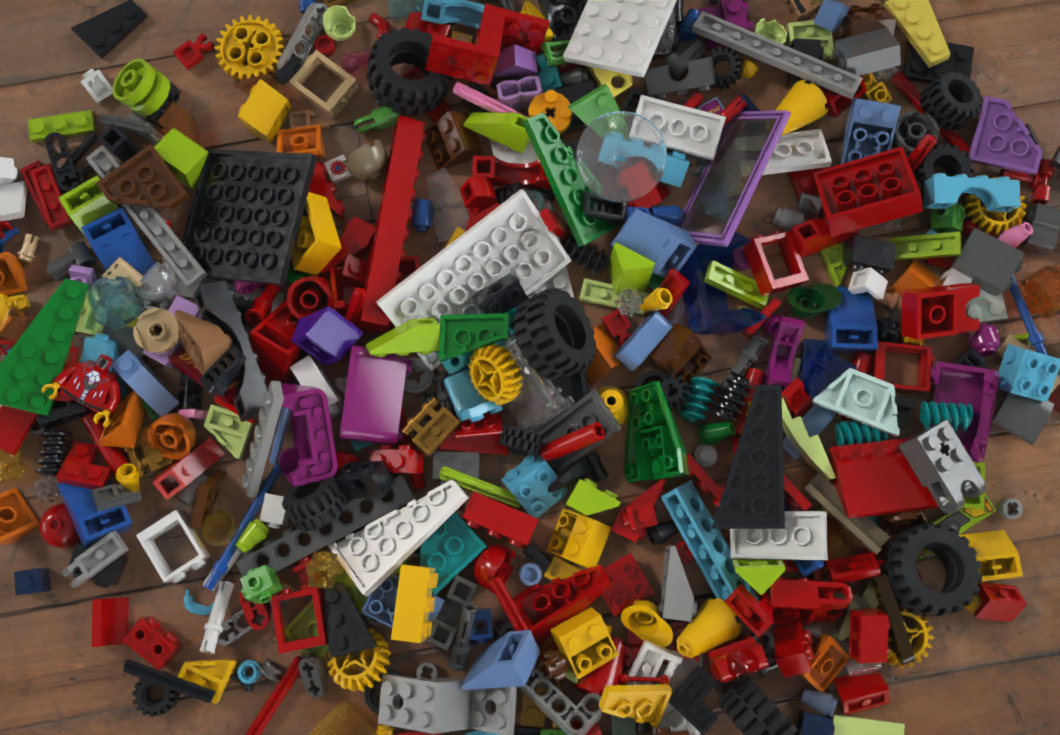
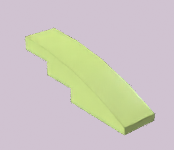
(808, 447)

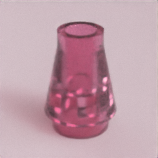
(353, 61)

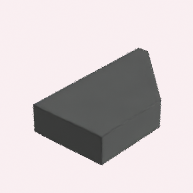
(113, 496)

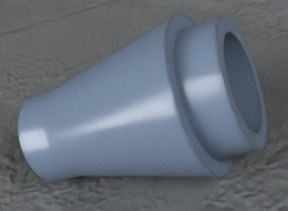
(819, 701)

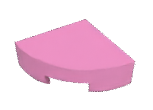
(194, 414)

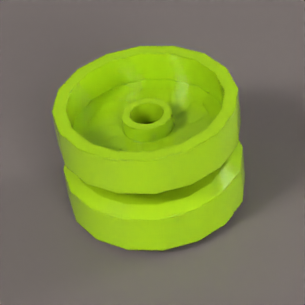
(141, 87)

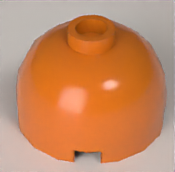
(172, 435)

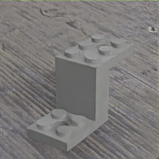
(443, 706)

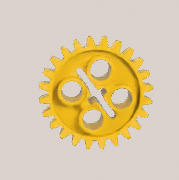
(249, 48)

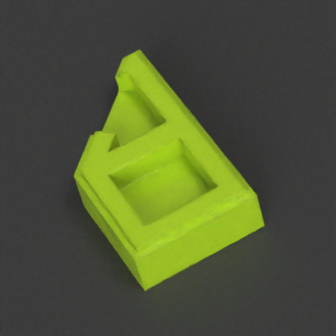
(832, 260)

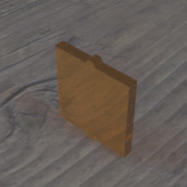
(246, 85)

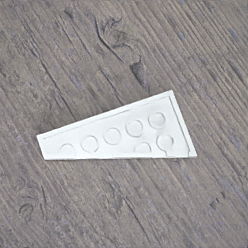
(390, 540)

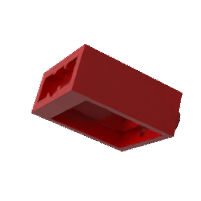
(761, 269)
(925, 362)
(284, 594)

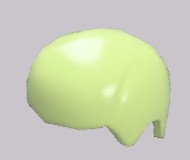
(338, 23)
(771, 30)

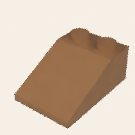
(202, 340)

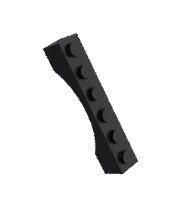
(218, 307)

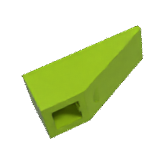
(501, 128)
(412, 336)

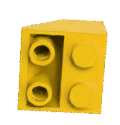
(264, 111)
(578, 538)
(996, 554)
(585, 642)

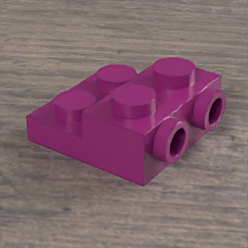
(730, 11)

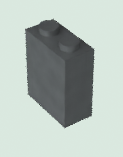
(867, 52)
(988, 262)

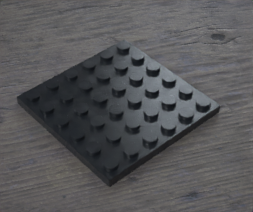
(248, 214)

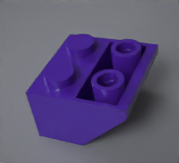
(326, 335)

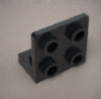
(62, 412)

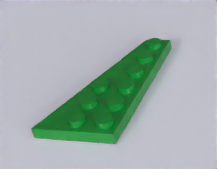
(565, 179)
(42, 351)

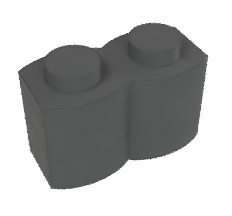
(1045, 227)

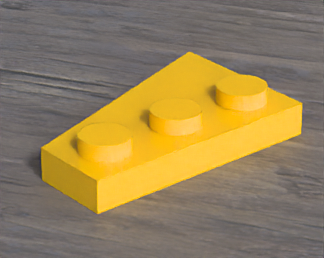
(639, 702)

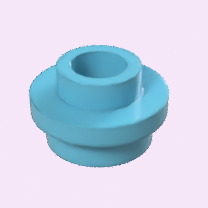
(243, 676)

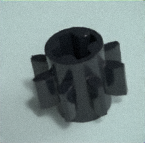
(887, 330)

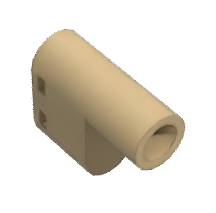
(124, 270)

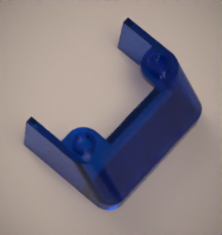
(706, 305)

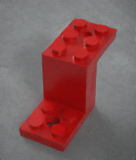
(478, 60)
(273, 348)
(706, 484)

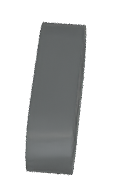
(313, 675)

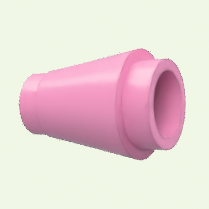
(1016, 234)

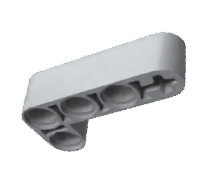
(555, 696)

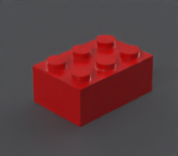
(500, 519)

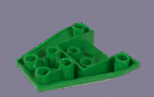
(652, 438)

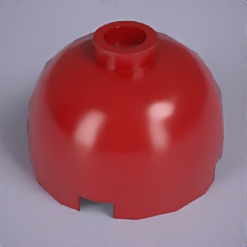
(58, 528)
(491, 563)

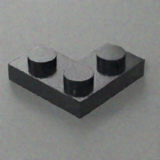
(688, 698)

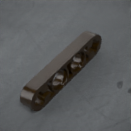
(897, 631)

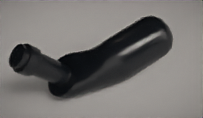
(546, 194)

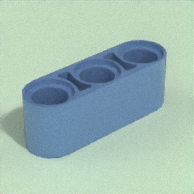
(644, 340)

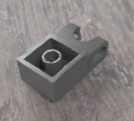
(943, 466)

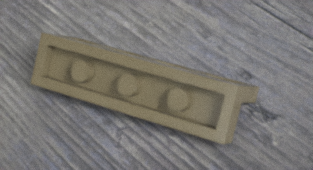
(861, 528)

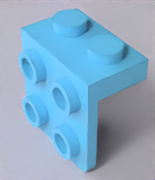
(1027, 373)
(466, 399)
(530, 485)

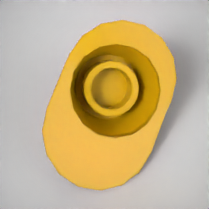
(646, 622)

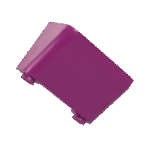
(973, 386)
(374, 397)
(313, 438)

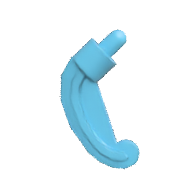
(195, 607)

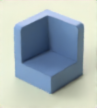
(831, 15)

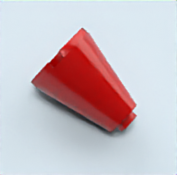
(309, 295)
(605, 675)

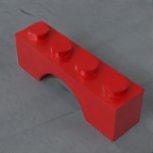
(506, 173)

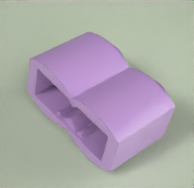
(519, 93)

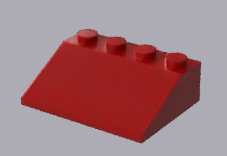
(868, 191)
(877, 479)

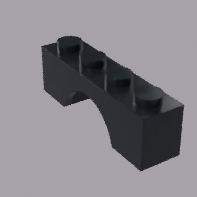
(118, 143)

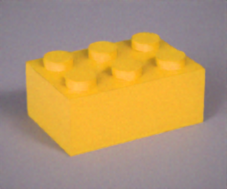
(316, 238)
(414, 603)

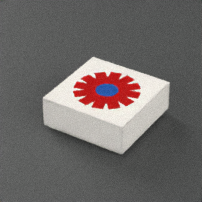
(337, 169)

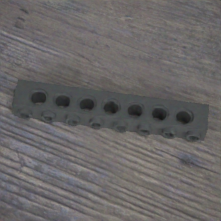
(401, 496)

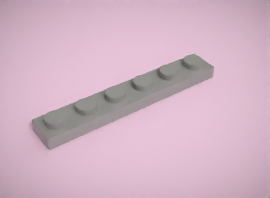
(263, 438)

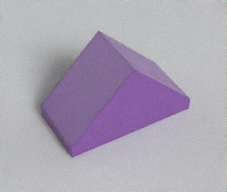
(516, 62)

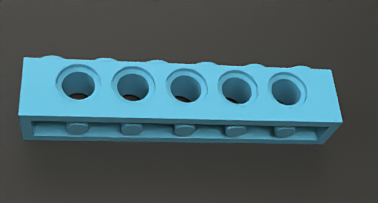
(704, 542)

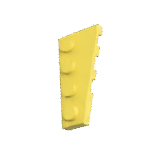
(921, 29)

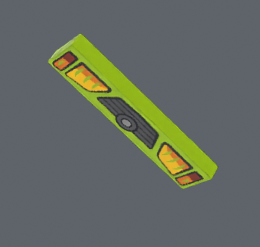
(962, 520)

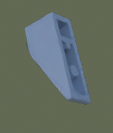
(145, 383)

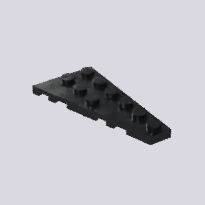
(756, 477)

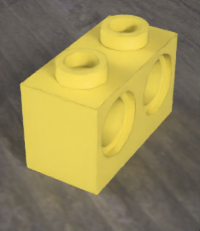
(605, 76)

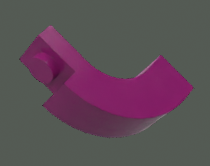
(783, 351)

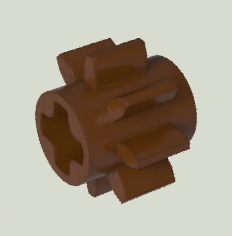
(554, 665)

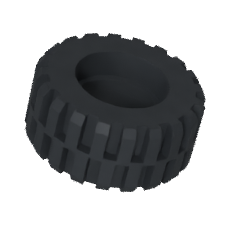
(396, 91)
(554, 334)
(956, 557)
(754, 711)

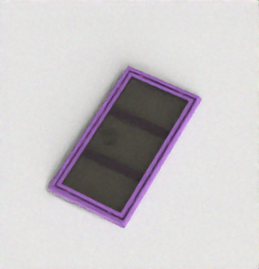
(732, 176)

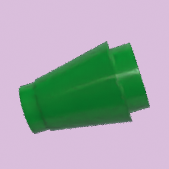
(716, 432)

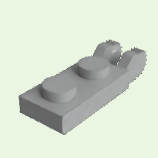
(96, 558)

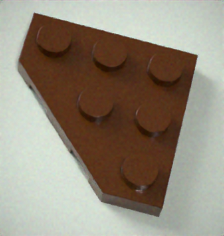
(144, 182)

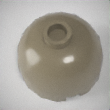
(367, 161)

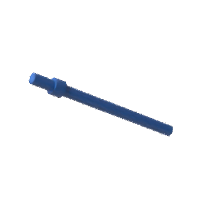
(1035, 338)
(220, 567)

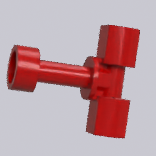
(1037, 182)

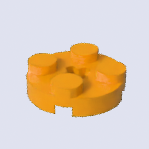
(552, 101)

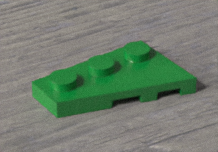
(471, 332)

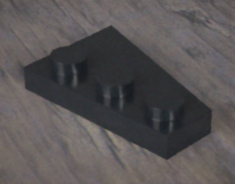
(110, 27)

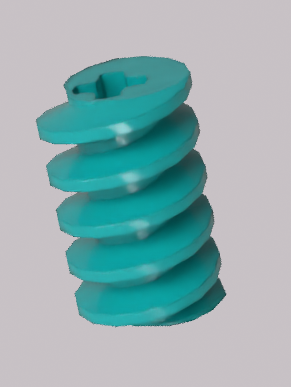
(697, 399)
(955, 414)
(857, 433)

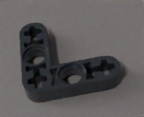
(70, 171)

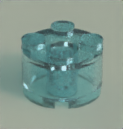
(114, 302)

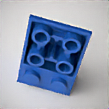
(117, 237)
(852, 324)
(89, 522)

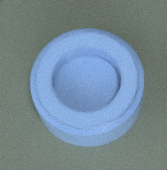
(530, 574)

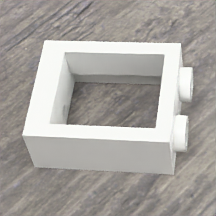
(311, 374)
(147, 539)

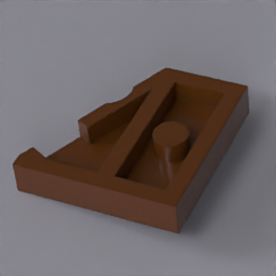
(206, 498)

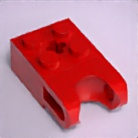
(938, 311)
(806, 601)
(736, 658)

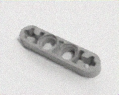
(299, 34)
(233, 636)

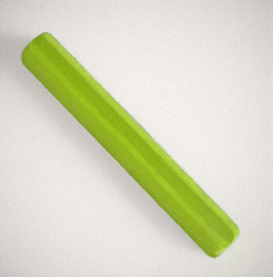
(479, 486)

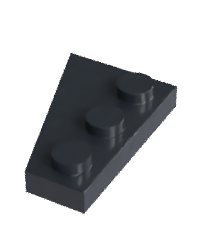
(344, 625)

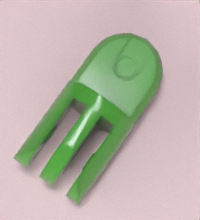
(383, 118)

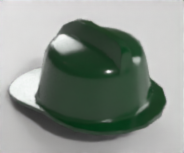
(811, 300)

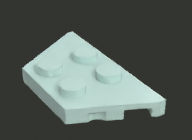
(862, 400)

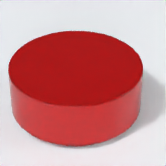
(325, 45)

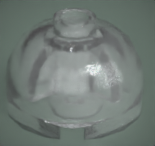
(159, 283)

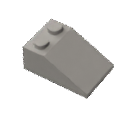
(675, 594)

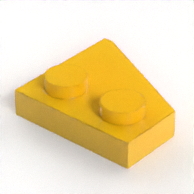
(209, 674)

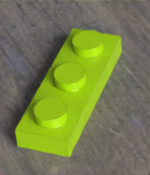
(66, 124)
(927, 246)
(735, 284)

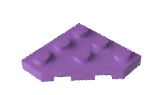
(1003, 139)

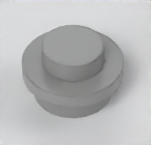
(705, 455)

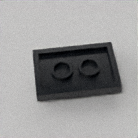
(917, 70)

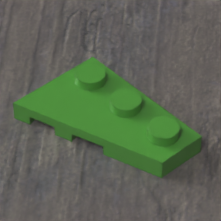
(594, 104)

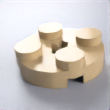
(146, 325)

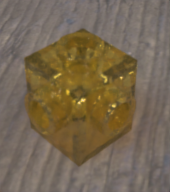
(323, 569)

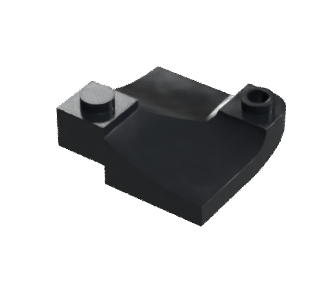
(562, 16)

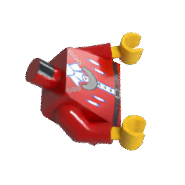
(91, 386)

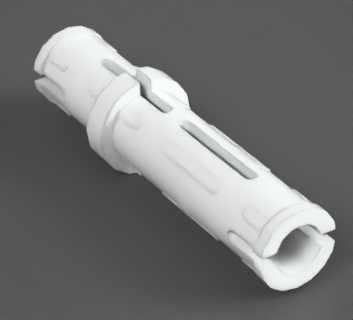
(214, 625)

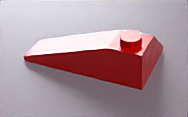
(560, 600)

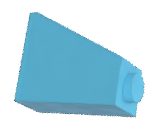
(101, 344)

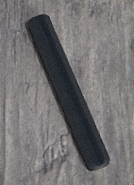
(168, 681)

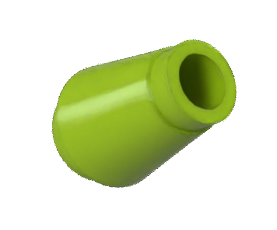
(252, 535)

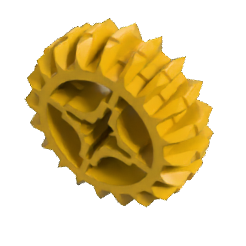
(992, 220)
(495, 374)
(919, 631)
(343, 670)

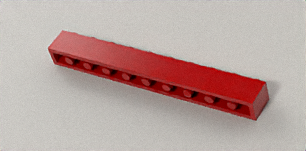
(392, 220)

